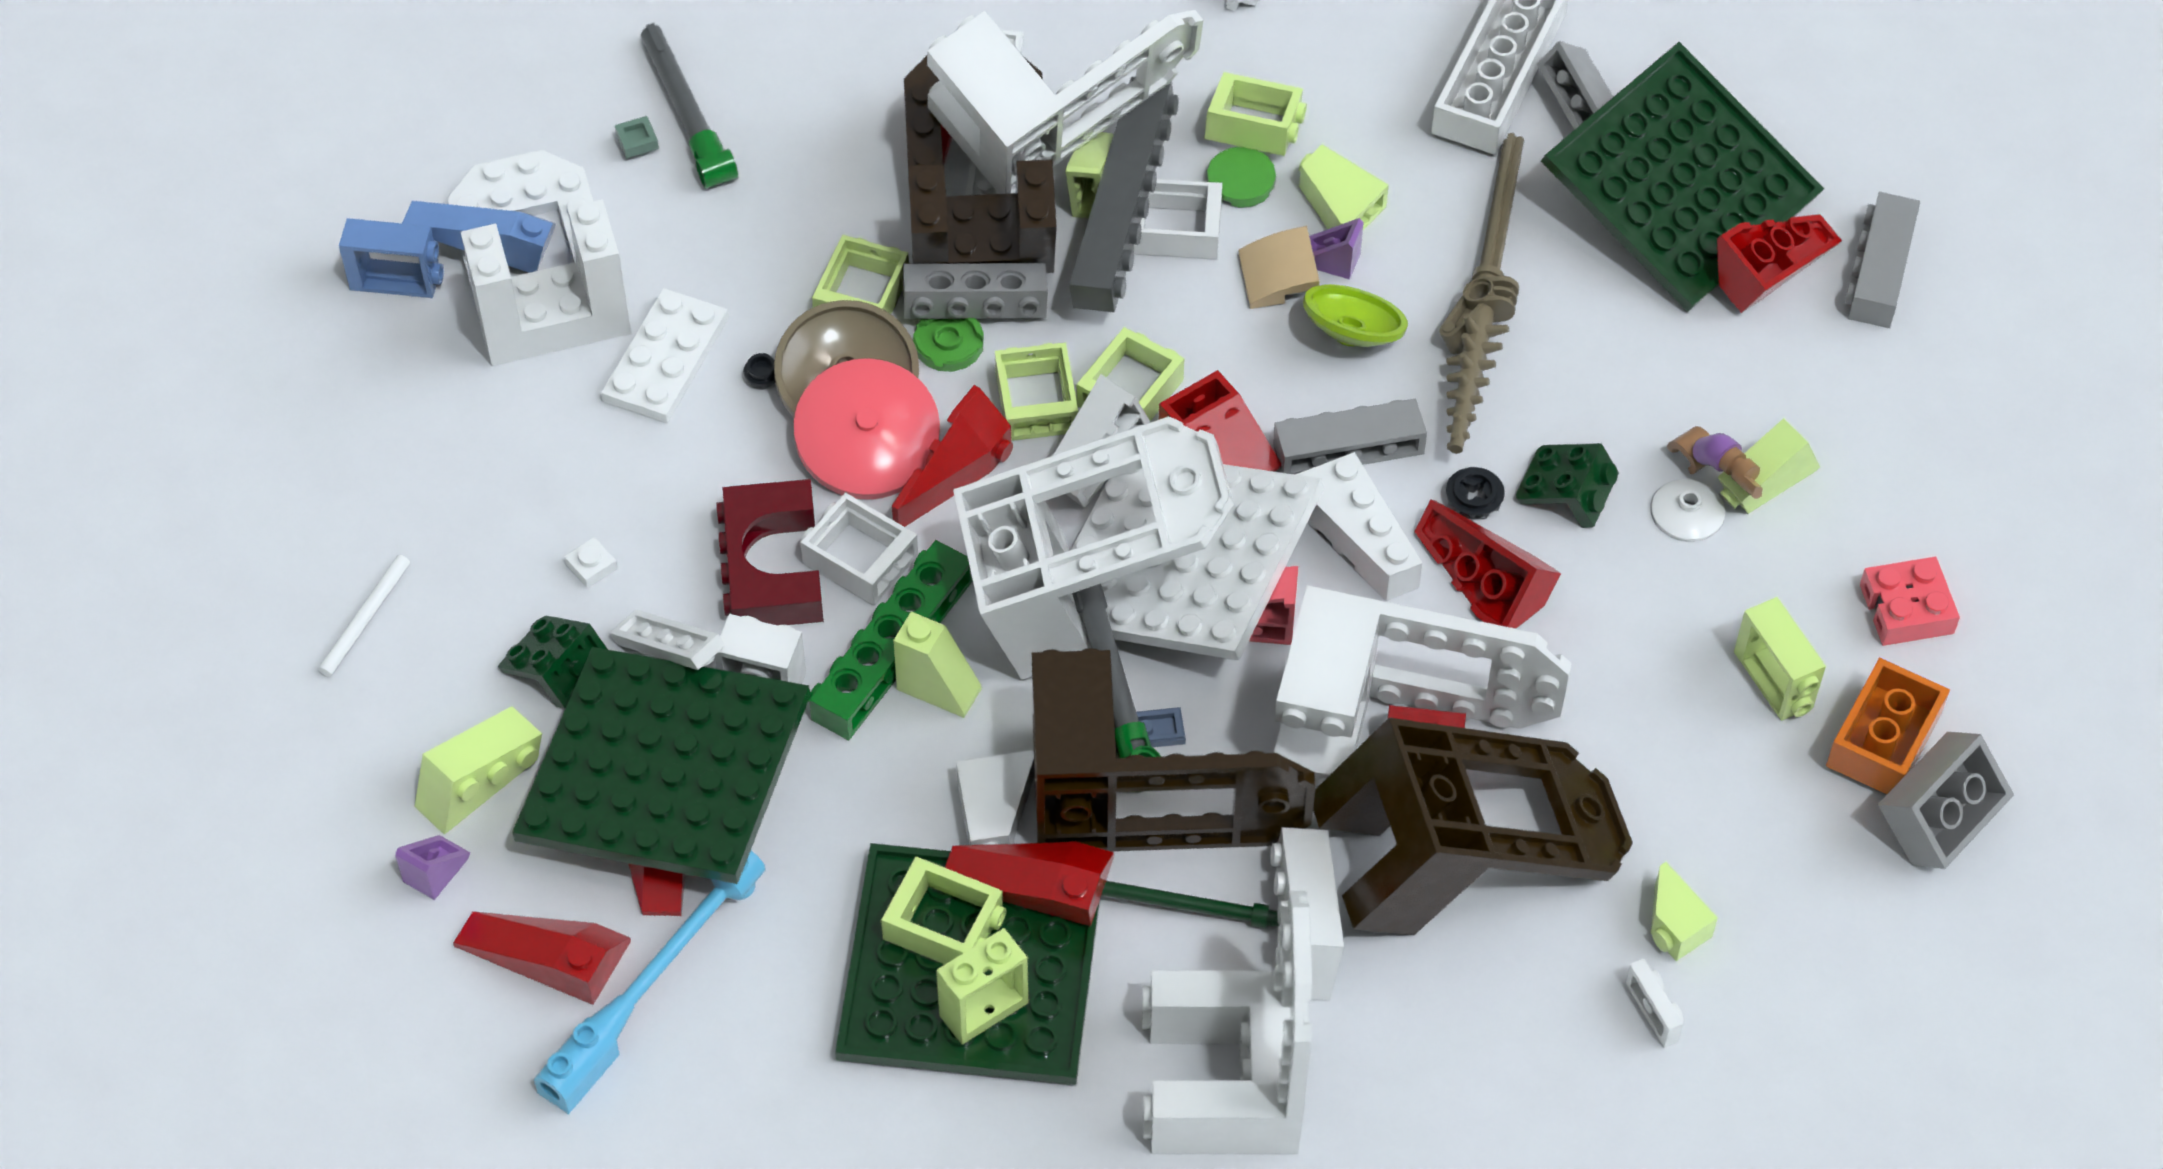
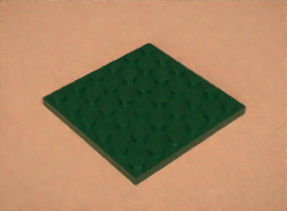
(1678, 168)
(663, 765)
(893, 992)

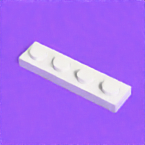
(667, 639)

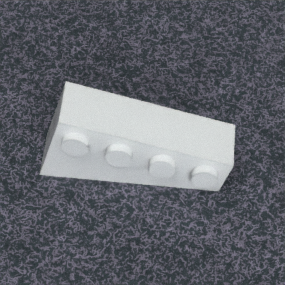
(1363, 527)

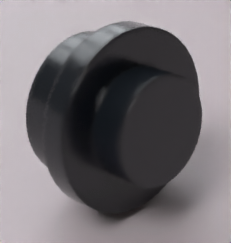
(760, 370)

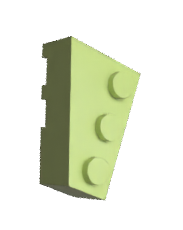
(474, 767)

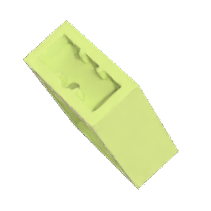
(1250, 130)
(860, 254)
(1140, 348)
(1036, 419)
(1779, 659)
(920, 876)
(967, 991)

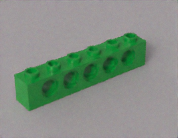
(847, 711)

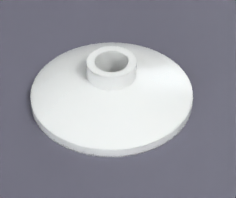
(1688, 521)

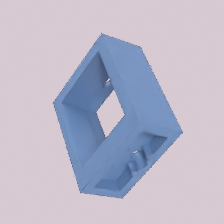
(388, 276)

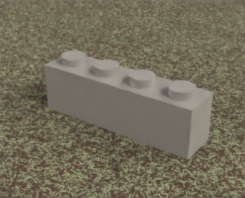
(1574, 81)
(1883, 260)
(1371, 432)

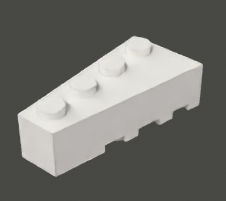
(1306, 865)

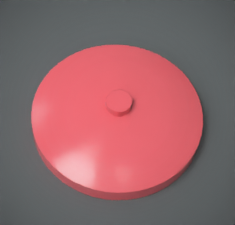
(865, 427)

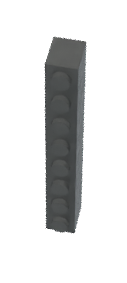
(1122, 203)

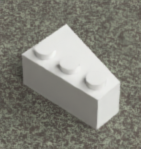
(1103, 414)

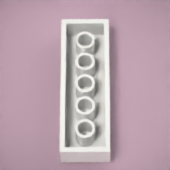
(1496, 71)

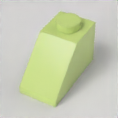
(1679, 915)

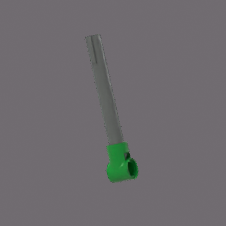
(711, 160)
(1130, 734)

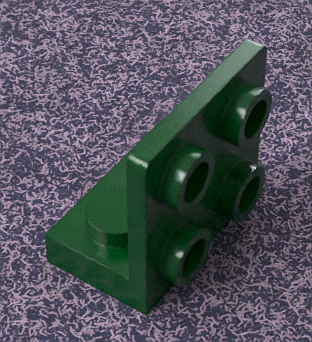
(553, 655)

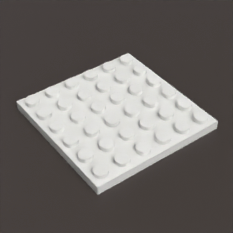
(1216, 594)

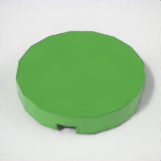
(1245, 175)
(947, 350)

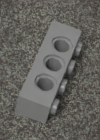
(975, 291)

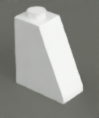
(994, 795)

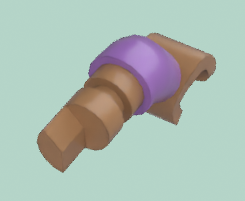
(1720, 453)

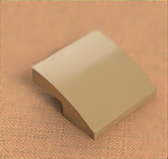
(1278, 267)

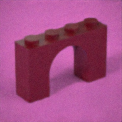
(748, 516)

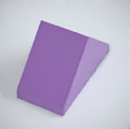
(1338, 248)
(430, 864)

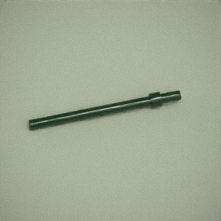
(1258, 915)

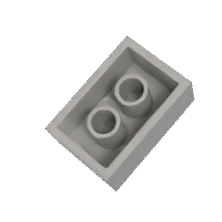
(1946, 799)

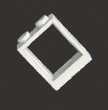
(1184, 196)
(874, 583)

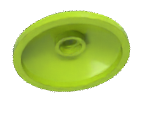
(1354, 315)

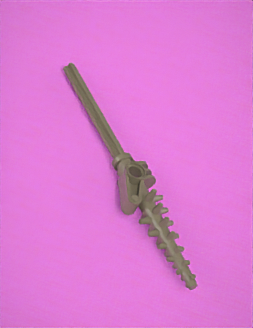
(1484, 301)

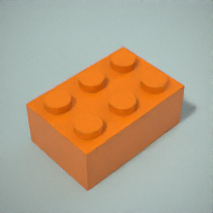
(1887, 726)

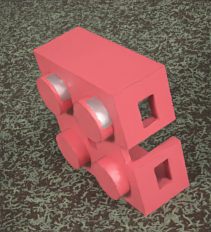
(1900, 616)

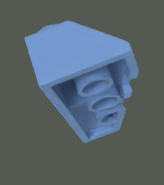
(521, 234)

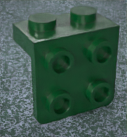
(1570, 475)

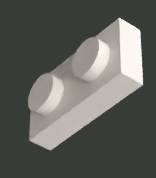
(1649, 994)

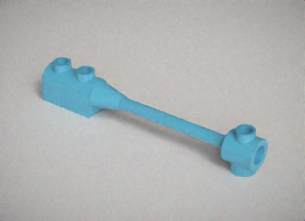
(594, 1041)

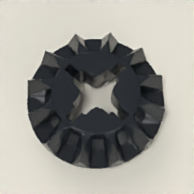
(1471, 480)

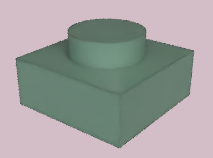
(636, 137)

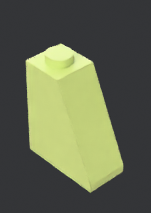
(1085, 172)
(1341, 188)
(1783, 462)
(933, 666)

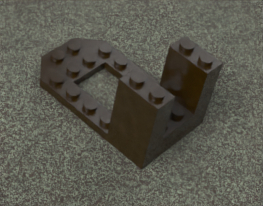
(972, 227)
(1080, 773)
(1419, 786)

